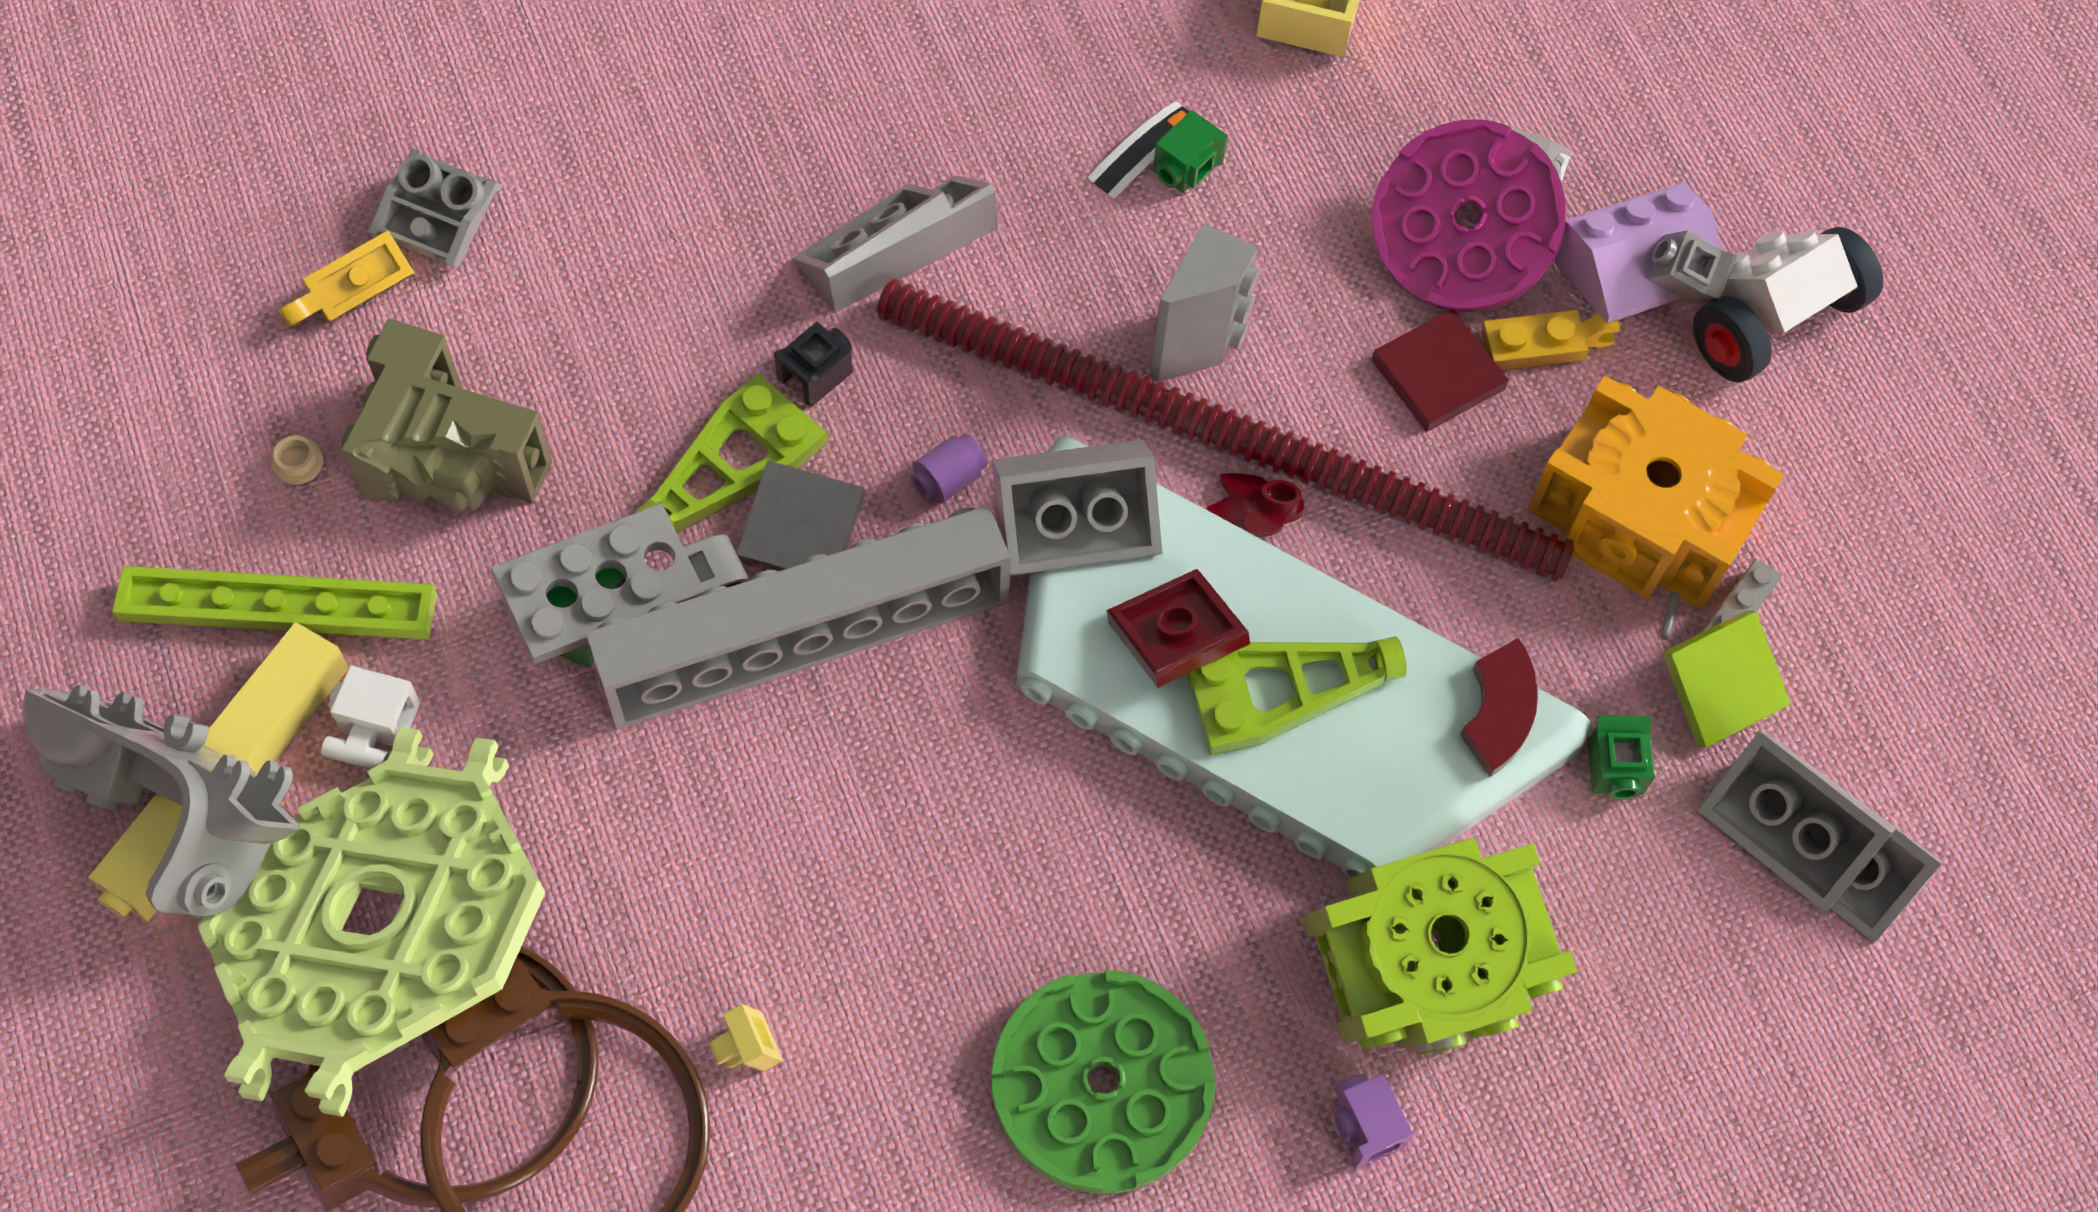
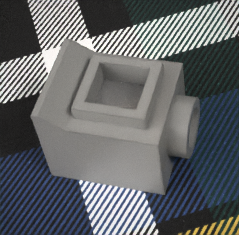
(1690, 267)

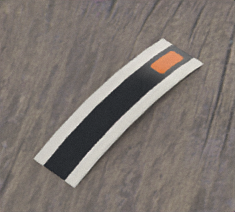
(1135, 151)

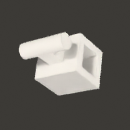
(371, 711)

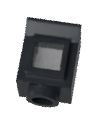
(817, 359)

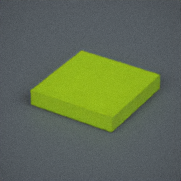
(1726, 678)

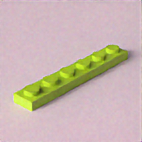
(275, 602)

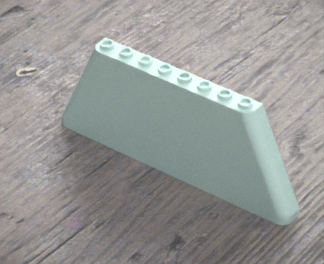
(1347, 786)

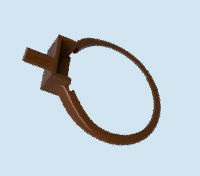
(511, 1007)
(341, 1163)

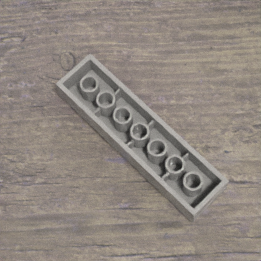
(801, 616)

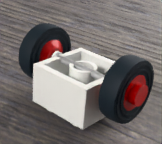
(1780, 287)

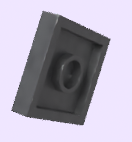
(798, 517)

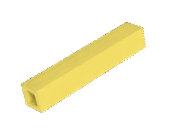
(251, 728)

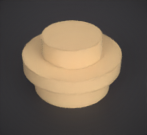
(296, 460)

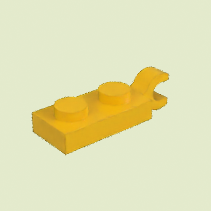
(350, 280)
(1545, 338)

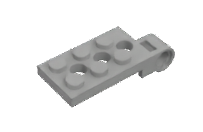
(616, 545)

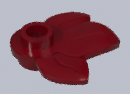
(1258, 504)

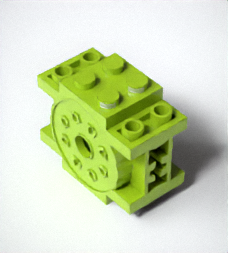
(1490, 954)

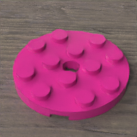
(1461, 166)

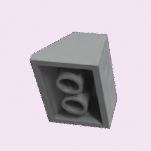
(1205, 305)
(1078, 506)

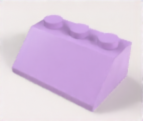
(1612, 248)

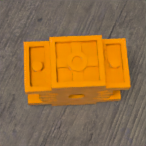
(1654, 491)

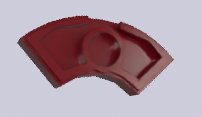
(1506, 707)

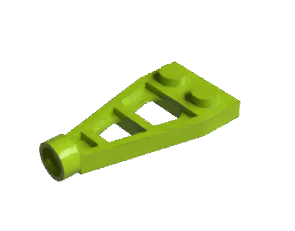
(769, 420)
(1227, 707)

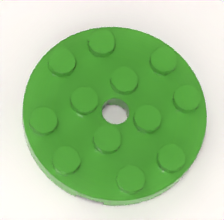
(1096, 1138)

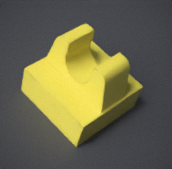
(746, 1041)

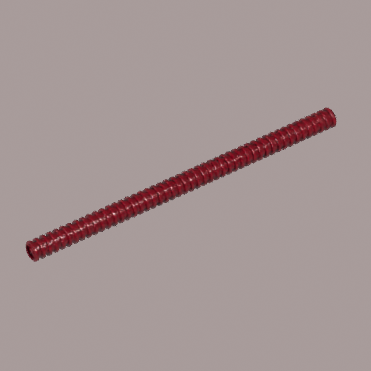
(1224, 429)

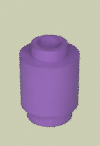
(948, 468)

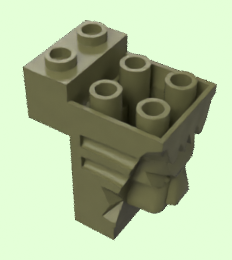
(432, 436)

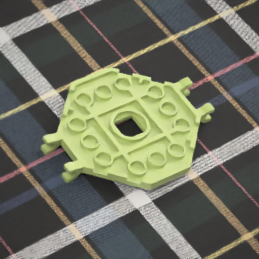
(350, 996)

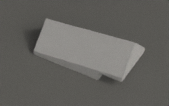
(898, 238)
(1819, 837)

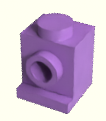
(1370, 1119)

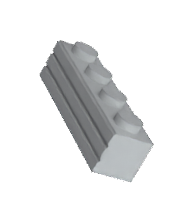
(1748, 592)

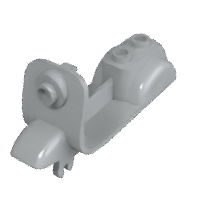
(116, 753)

